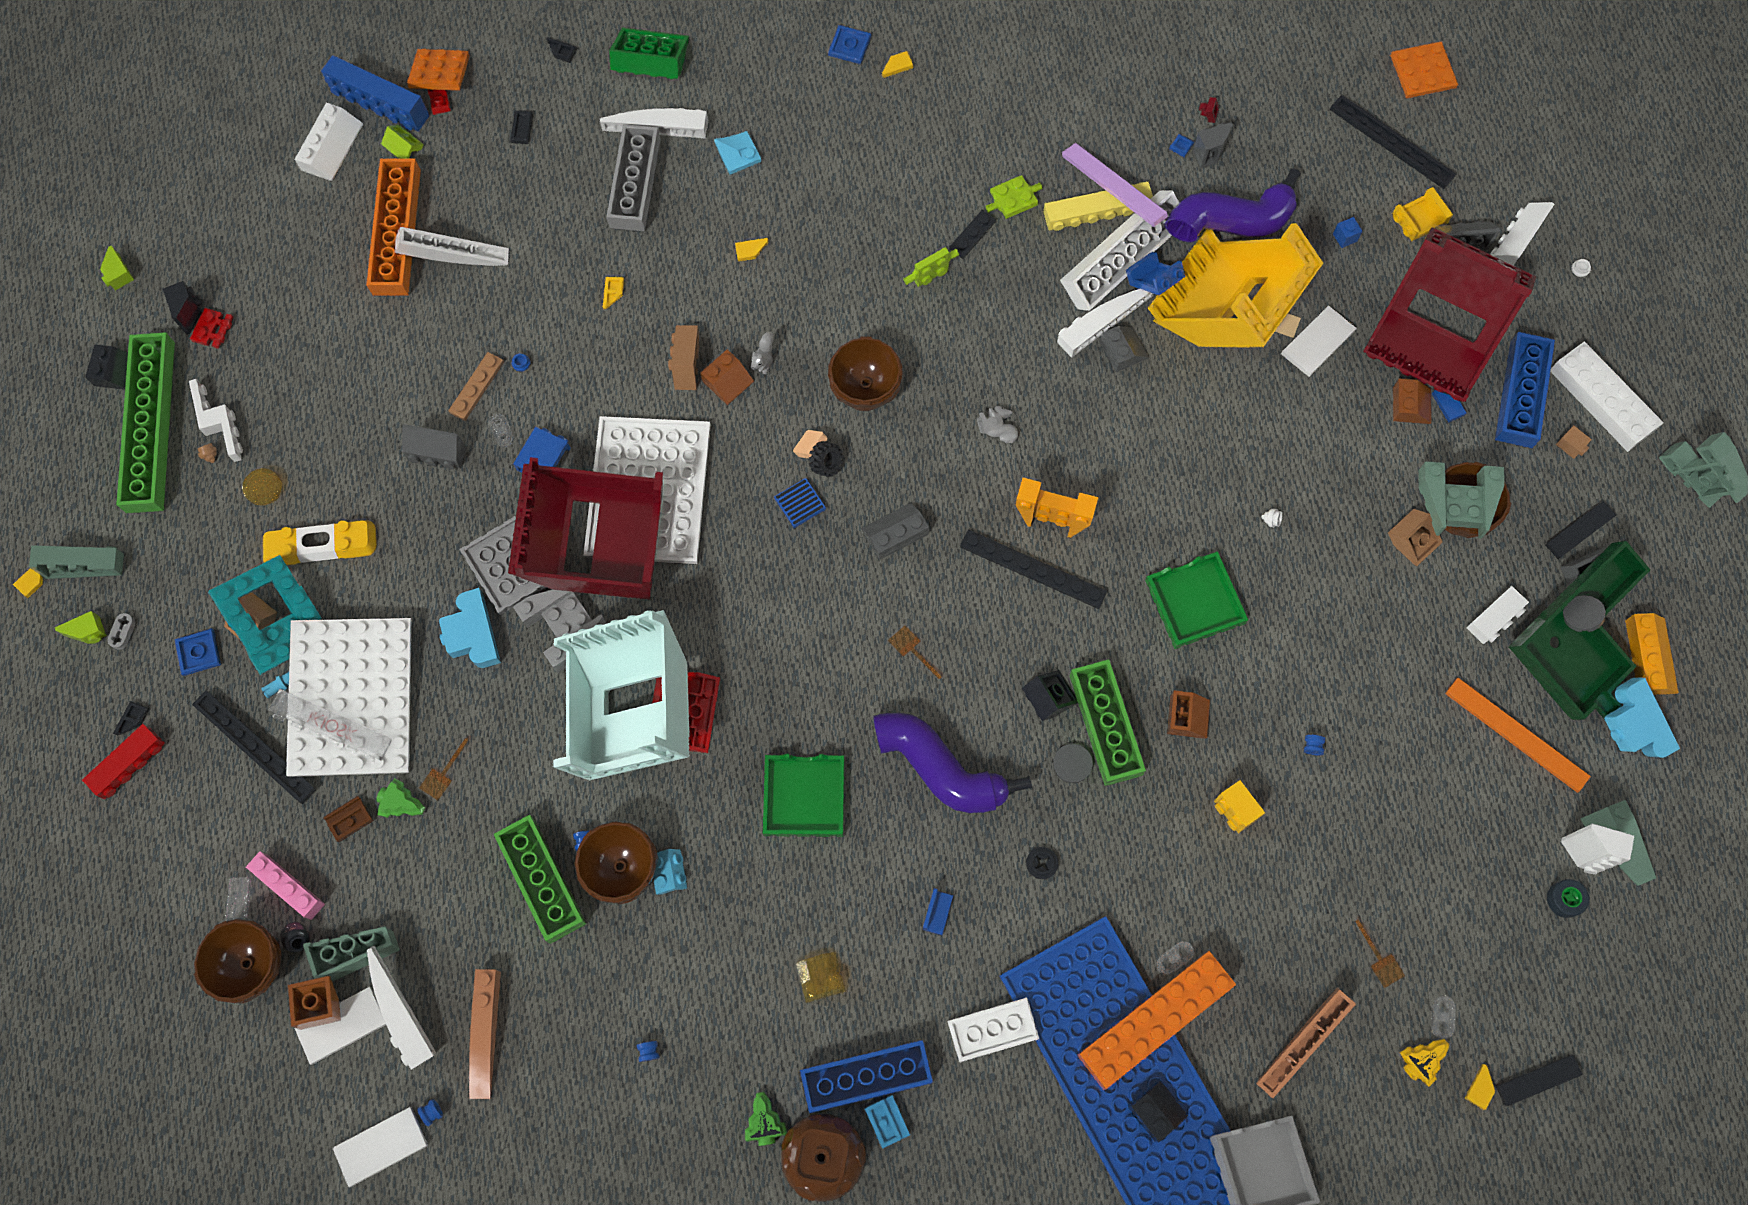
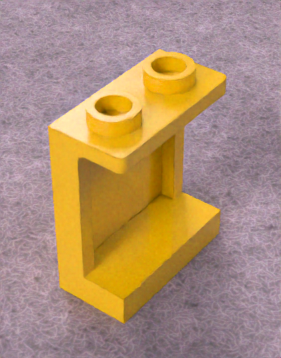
(1422, 214)

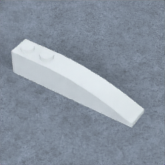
(669, 121)
(448, 248)
(1093, 324)
(397, 1014)

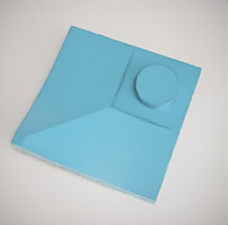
(737, 152)

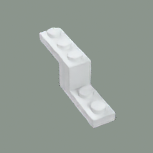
(216, 420)

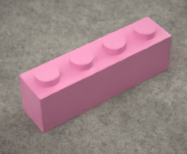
(285, 885)

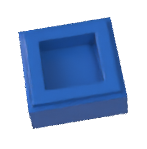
(1181, 145)

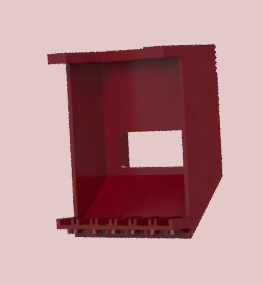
(1467, 280)
(623, 537)

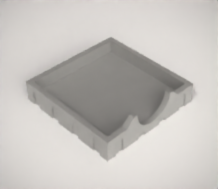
(490, 560)
(1265, 1165)

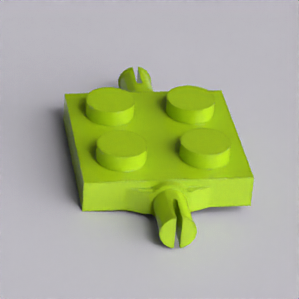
(1013, 197)
(931, 267)

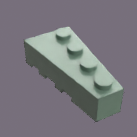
(75, 562)
(349, 952)

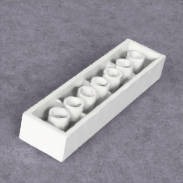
(1108, 262)

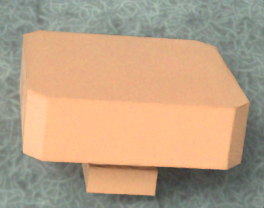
(807, 441)

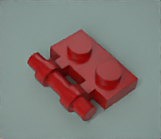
(207, 326)

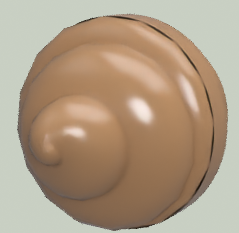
(210, 452)

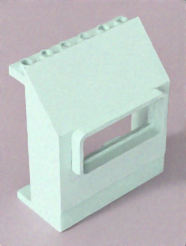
(610, 659)

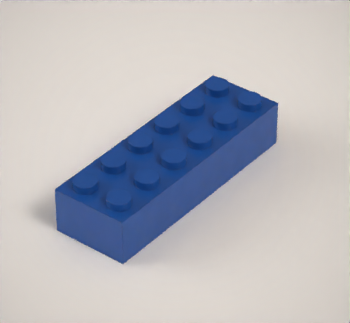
(375, 93)
(1525, 390)
(866, 1076)

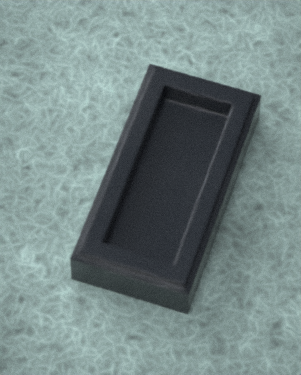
(521, 127)

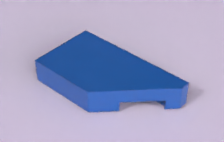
(1450, 407)

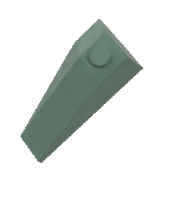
(1621, 819)

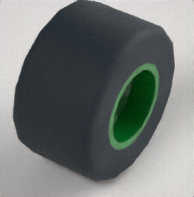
(1576, 898)

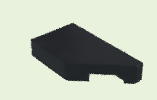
(561, 50)
(131, 719)

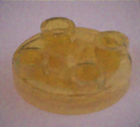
(262, 486)

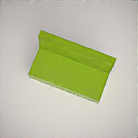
(400, 142)

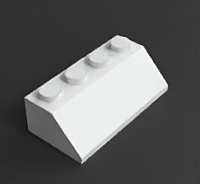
(328, 142)
(1521, 231)
(1598, 848)

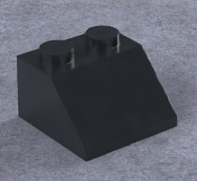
(183, 305)
(107, 367)
(1049, 695)
(1158, 1112)

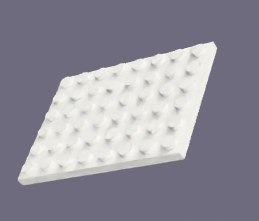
(664, 446)
(360, 674)

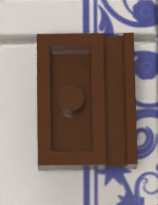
(348, 819)

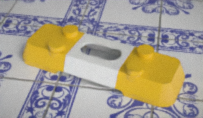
(345, 541)

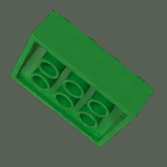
(648, 53)

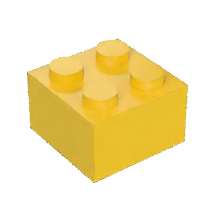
(1238, 807)

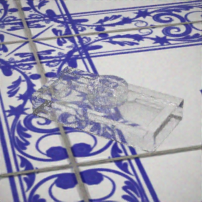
(238, 898)

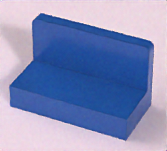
(937, 912)

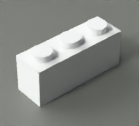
(1498, 616)

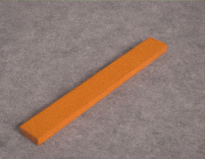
(1517, 735)

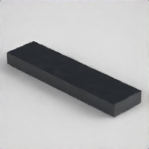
(1580, 530)
(1539, 1080)

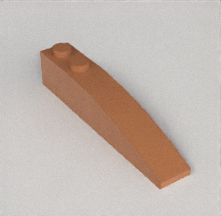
(483, 1032)
(1306, 1042)

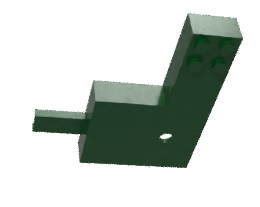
(1584, 663)

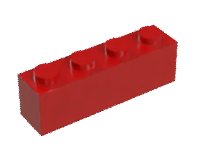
(123, 762)

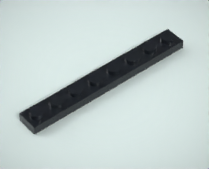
(1393, 142)
(1033, 569)
(252, 746)

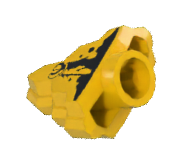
(1424, 1061)

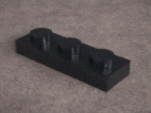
(973, 233)

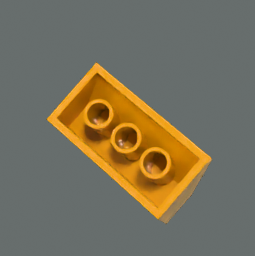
(1652, 652)

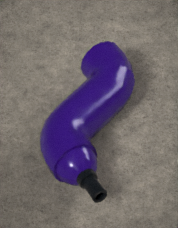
(1233, 213)
(940, 768)

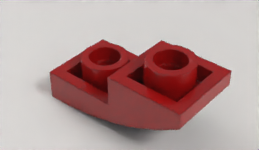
(439, 101)

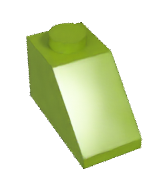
(115, 270)
(84, 628)

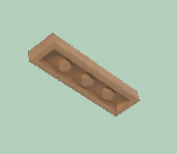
(476, 386)

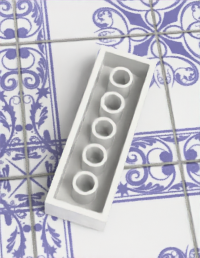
(1606, 396)

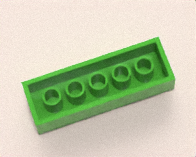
(1107, 723)
(540, 879)

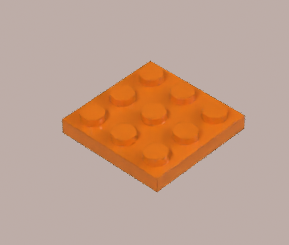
(438, 69)
(1424, 69)

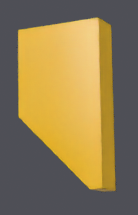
(897, 64)
(750, 249)
(613, 290)
(29, 583)
(1481, 1089)

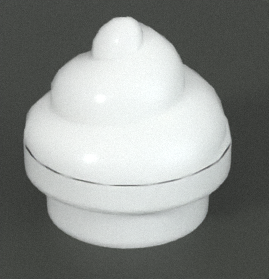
(1272, 517)

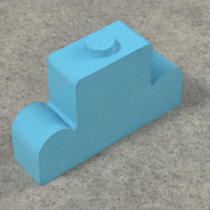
(470, 630)
(1640, 721)

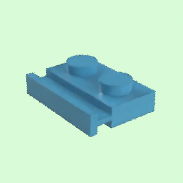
(887, 1121)

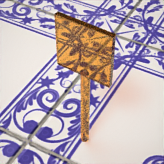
(905, 641)
(436, 782)
(1385, 969)

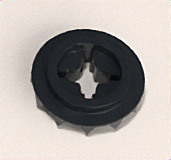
(1051, 864)

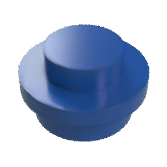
(520, 362)

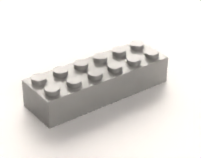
(633, 177)

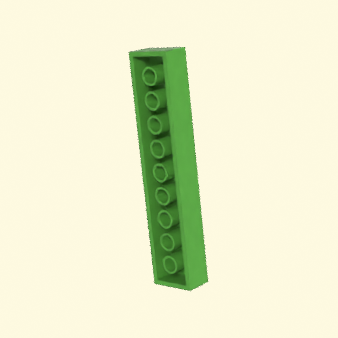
(146, 423)

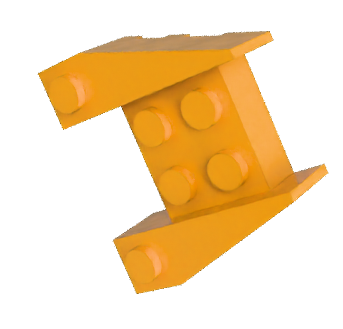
(1054, 507)

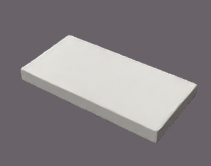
(1318, 341)
(359, 1018)
(993, 1029)
(380, 1147)

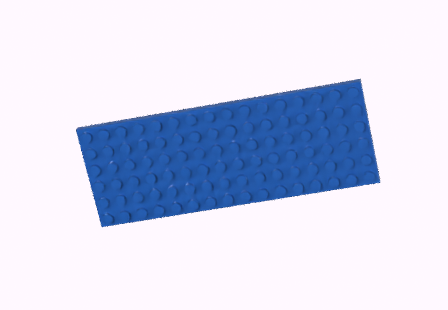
(1075, 998)

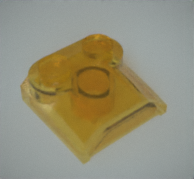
(820, 977)

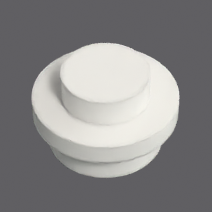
(1581, 268)

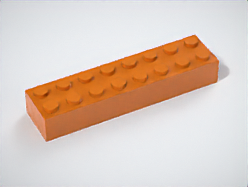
(394, 208)
(1156, 1020)

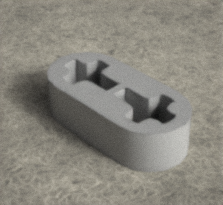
(121, 631)

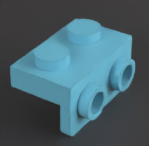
(669, 872)

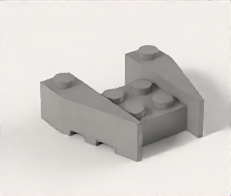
(562, 614)

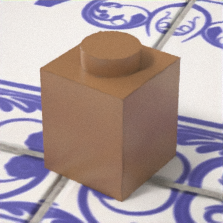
(1574, 442)

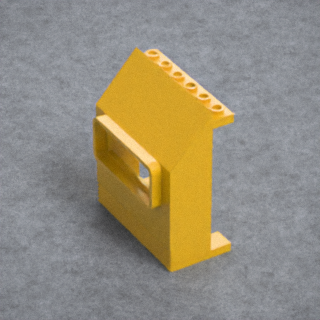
(1219, 284)

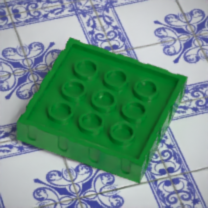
(1196, 600)
(803, 796)

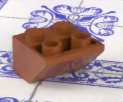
(1188, 715)

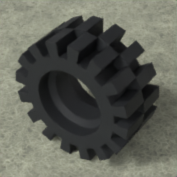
(818, 456)

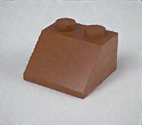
(726, 377)
(1411, 402)
(313, 1003)

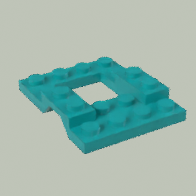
(270, 645)

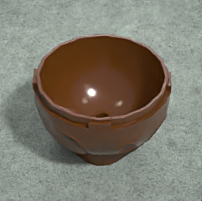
(865, 362)
(1466, 474)
(603, 852)
(223, 956)
(842, 1163)

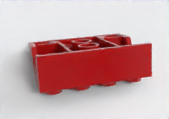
(701, 706)

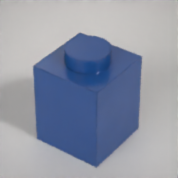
(1347, 232)

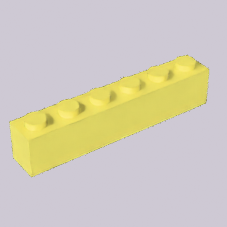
(1088, 208)

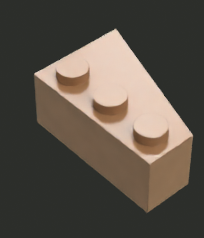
(684, 357)

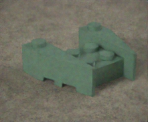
(1715, 474)
(1461, 504)

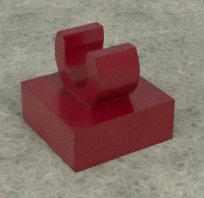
(1210, 110)

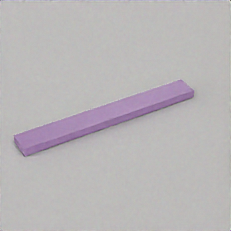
(1115, 185)

